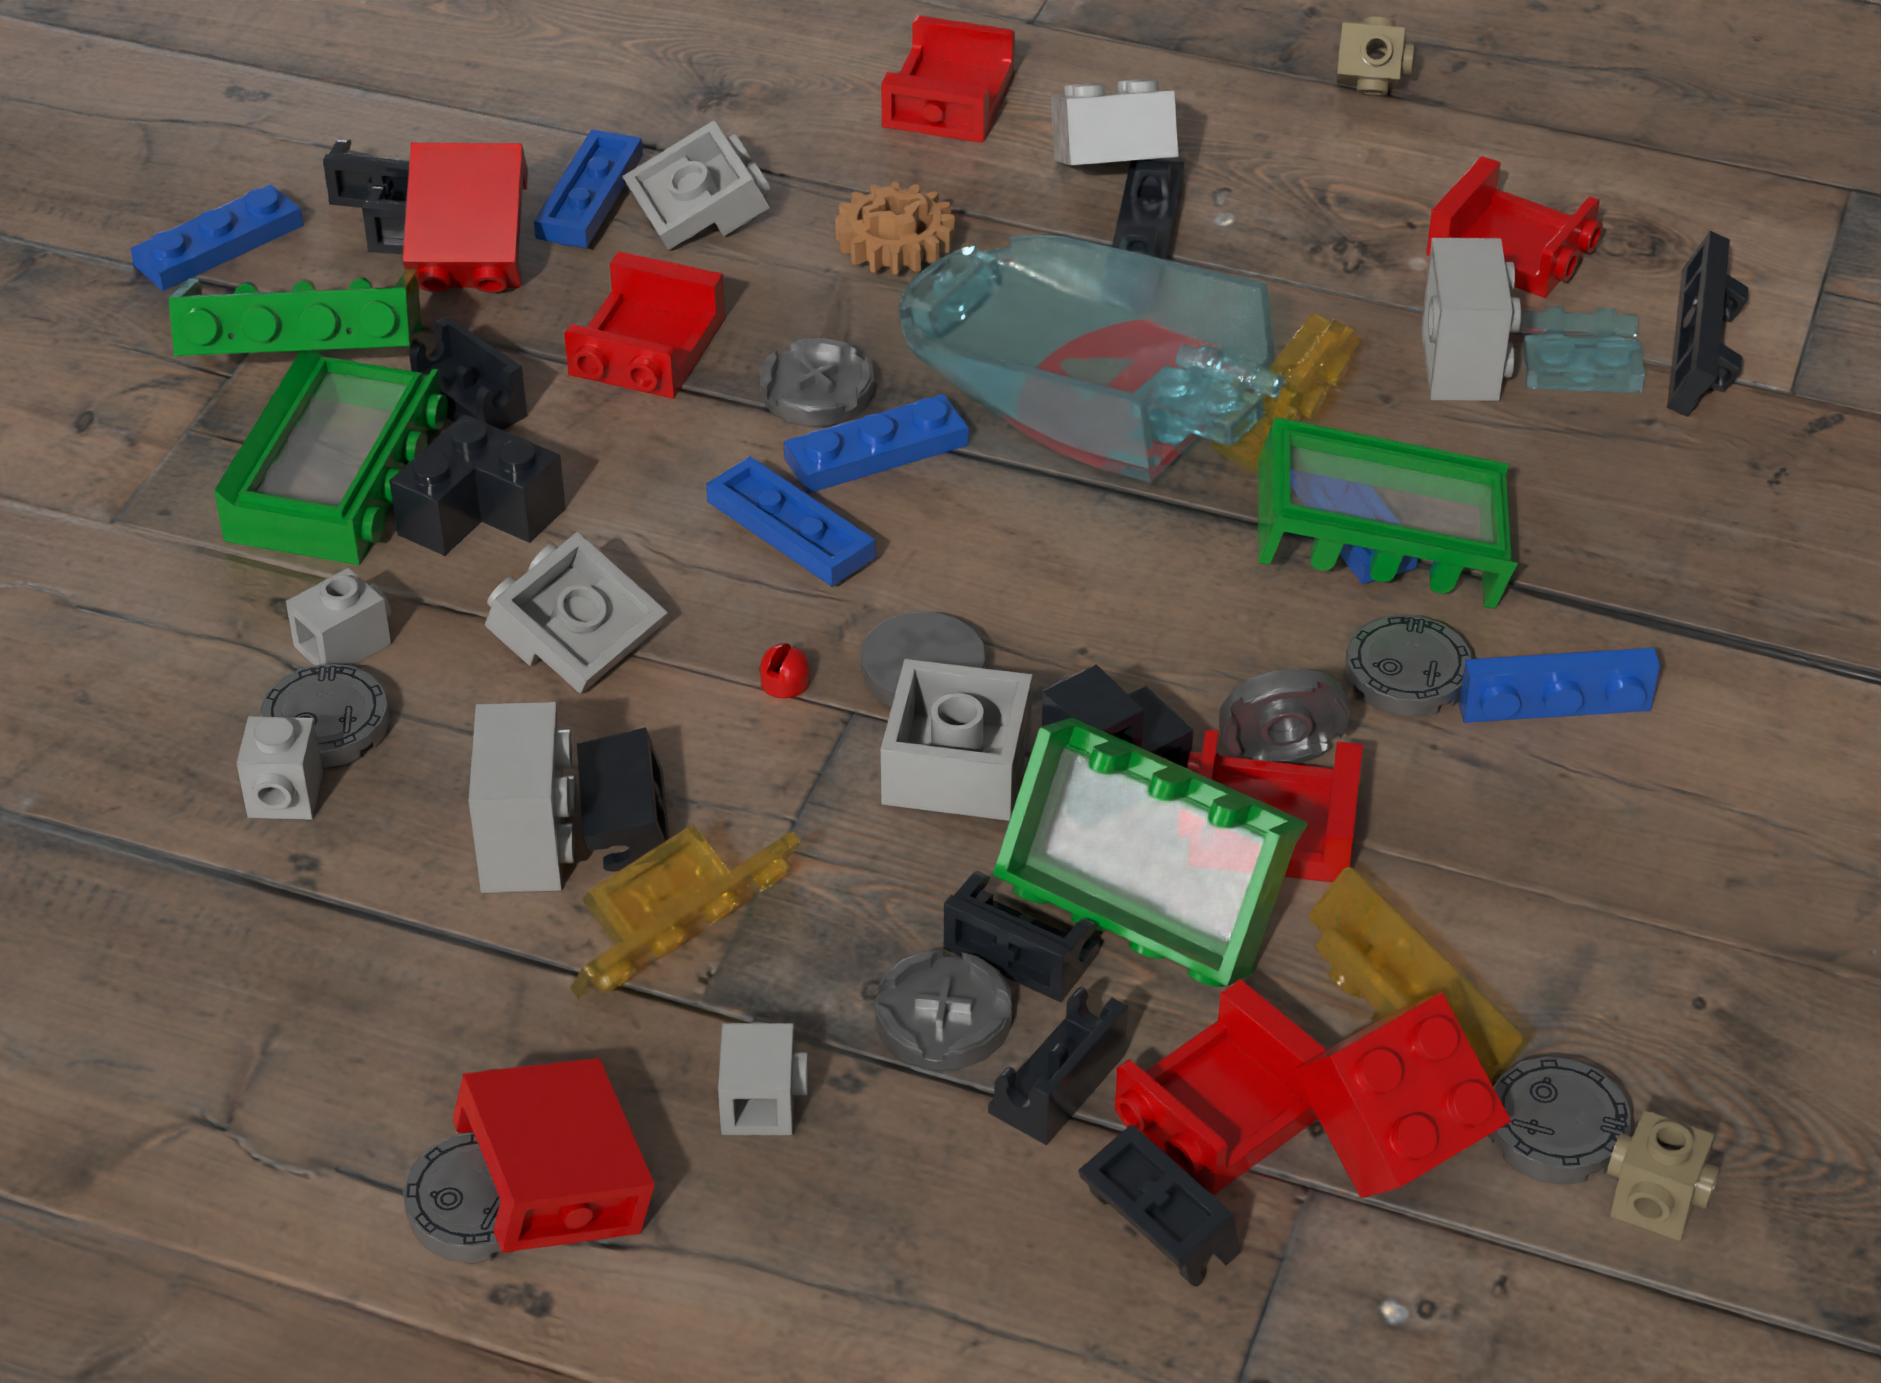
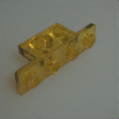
(1310, 363)
(665, 893)
(1393, 964)

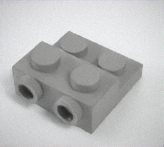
(699, 185)
(573, 612)

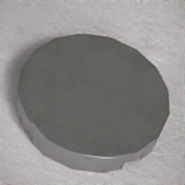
(916, 637)
(1284, 716)

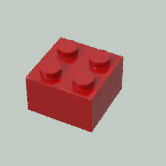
(1402, 1096)

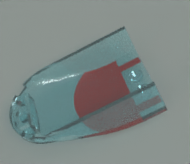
(1069, 331)

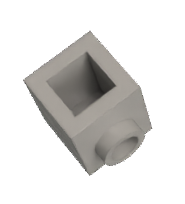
(339, 620)
(280, 767)
(759, 1078)

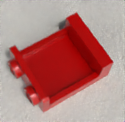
(950, 80)
(465, 215)
(1533, 236)
(648, 326)
(1311, 793)
(1225, 1092)
(556, 1153)

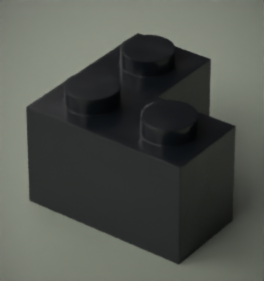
(473, 478)
(1133, 717)

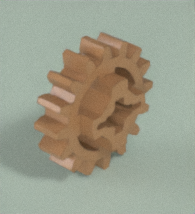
(895, 227)

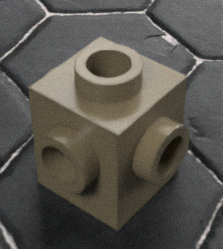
(1369, 74)
(1662, 1174)

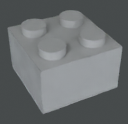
(1115, 125)
(1468, 319)
(956, 739)
(521, 797)

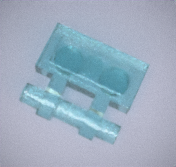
(1581, 362)
(1206, 407)

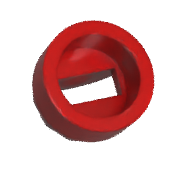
(793, 674)

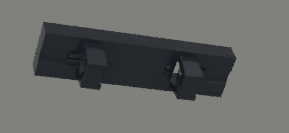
(1149, 207)
(1704, 301)

